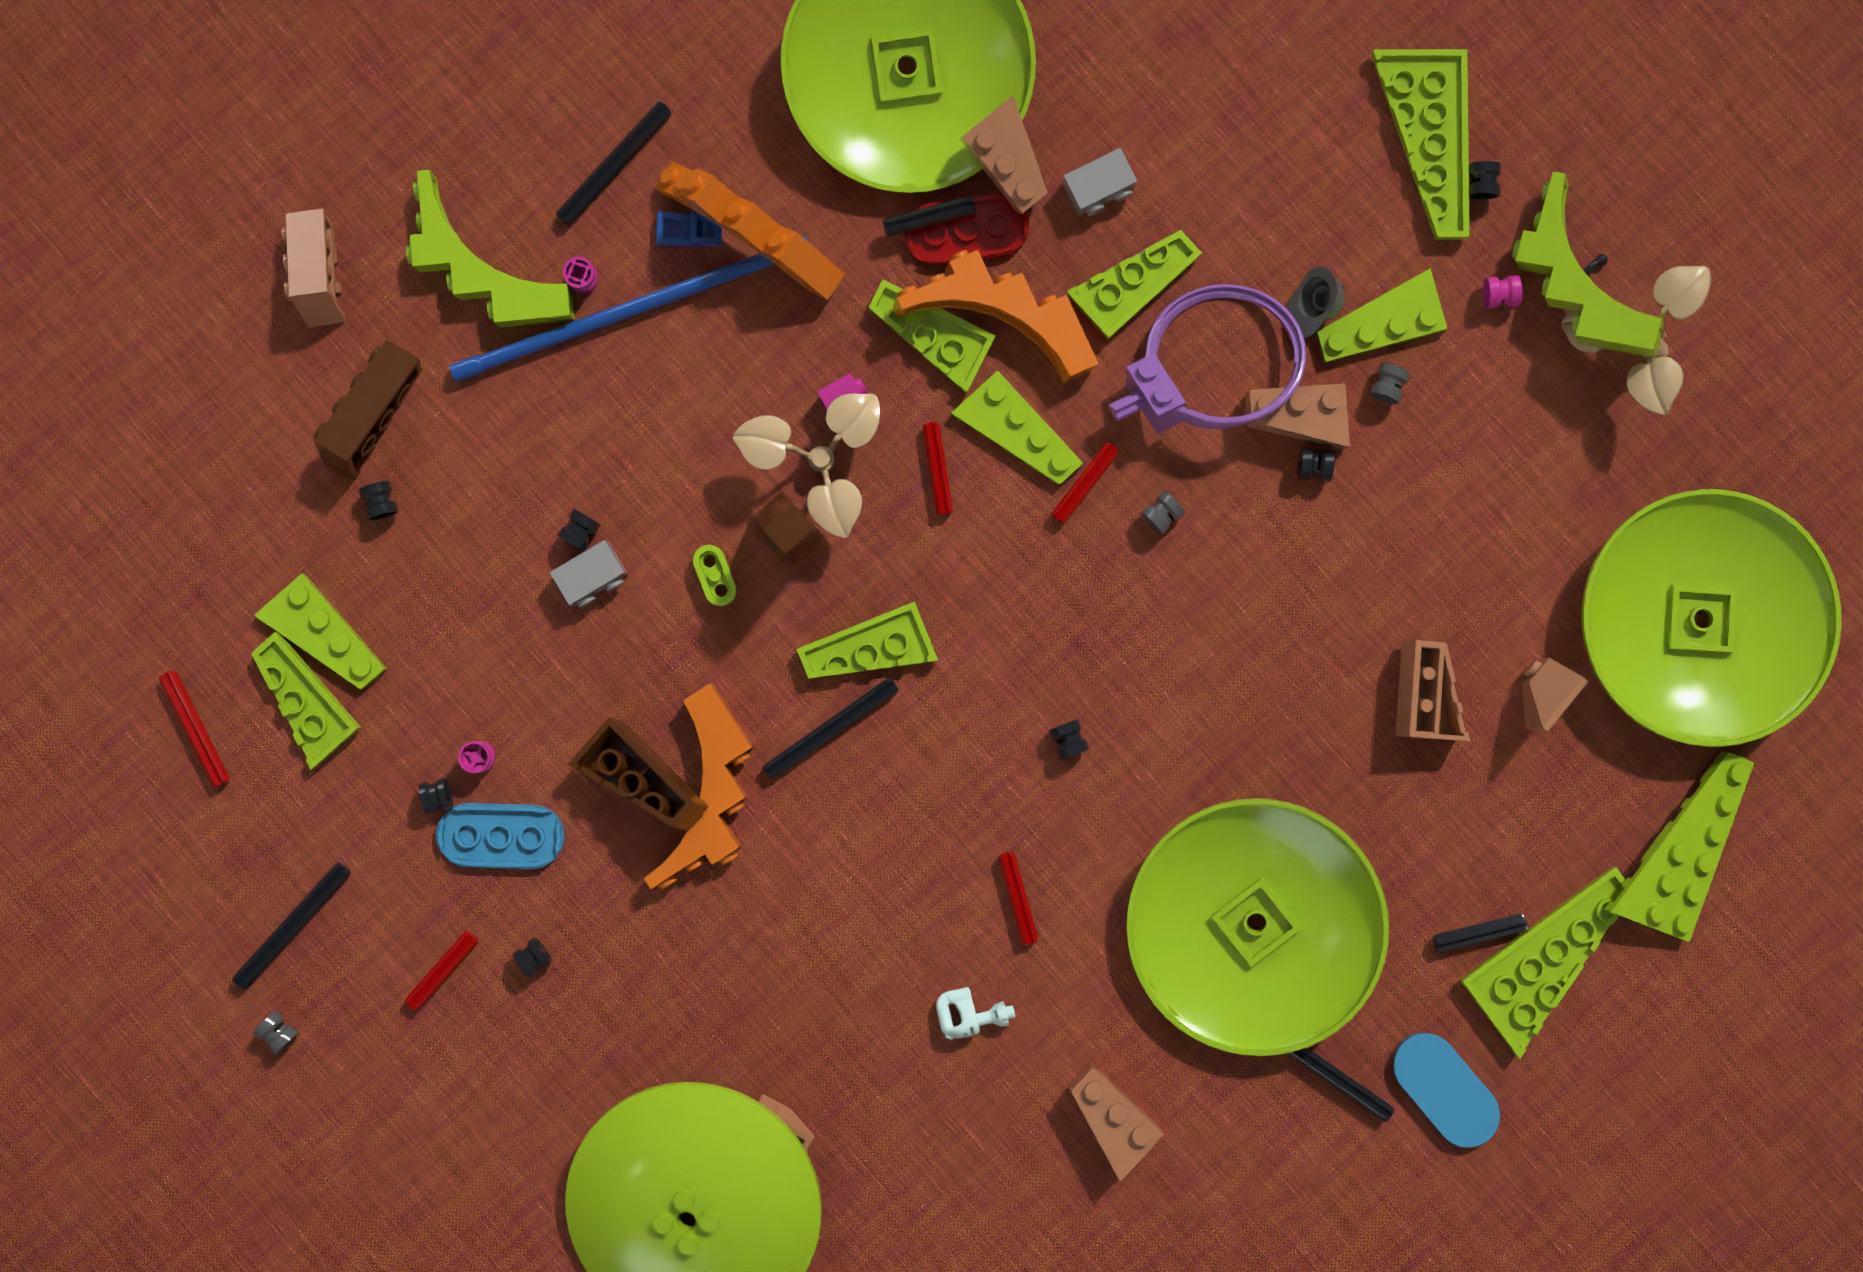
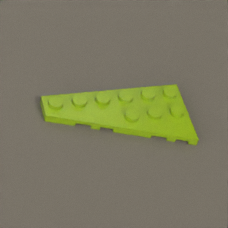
(1431, 117)
(1683, 859)
(1538, 967)

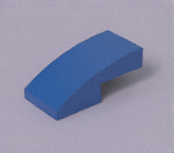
(686, 230)

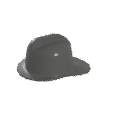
(1316, 300)

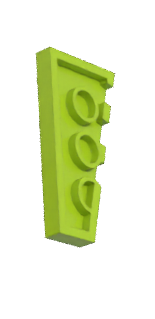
(1125, 289)
(1393, 318)
(939, 336)
(1014, 425)
(317, 627)
(878, 643)
(311, 709)

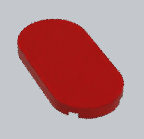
(992, 230)

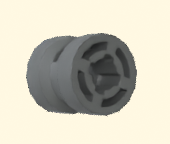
(1389, 383)
(1163, 512)
(275, 1033)

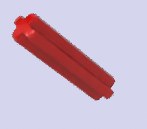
(937, 468)
(1085, 483)
(1018, 898)
(441, 970)

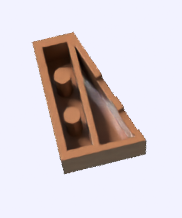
(1007, 156)
(311, 267)
(1311, 414)
(1427, 693)
(1115, 1119)

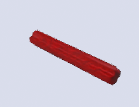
(194, 728)

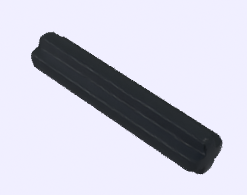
(929, 216)
(1480, 933)

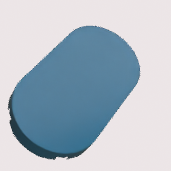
(500, 835)
(1446, 1089)

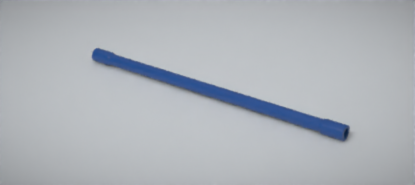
(478, 364)

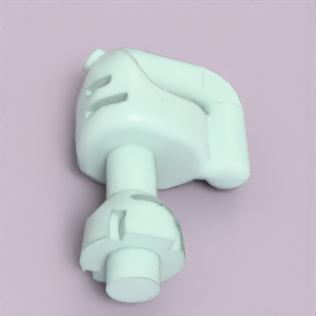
(970, 1020)

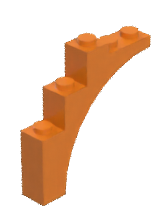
(752, 226)
(970, 287)
(721, 743)

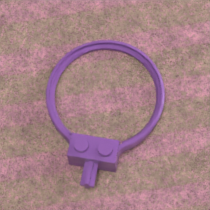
(1157, 394)

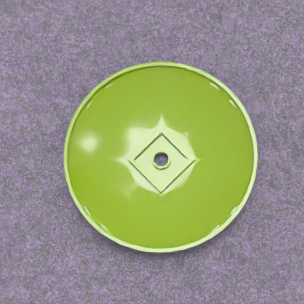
(896, 126)
(1766, 605)
(1268, 985)
(701, 1155)

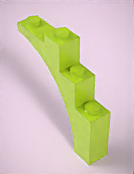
(439, 249)
(1602, 319)

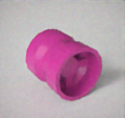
(583, 281)
(1503, 292)
(472, 760)

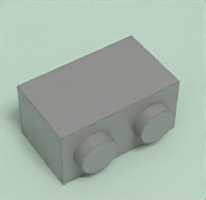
(1100, 182)
(589, 574)

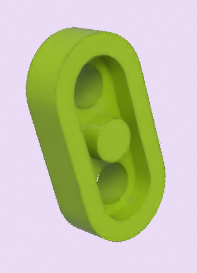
(715, 576)

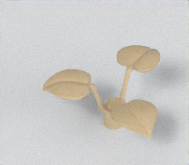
(1659, 381)
(854, 420)

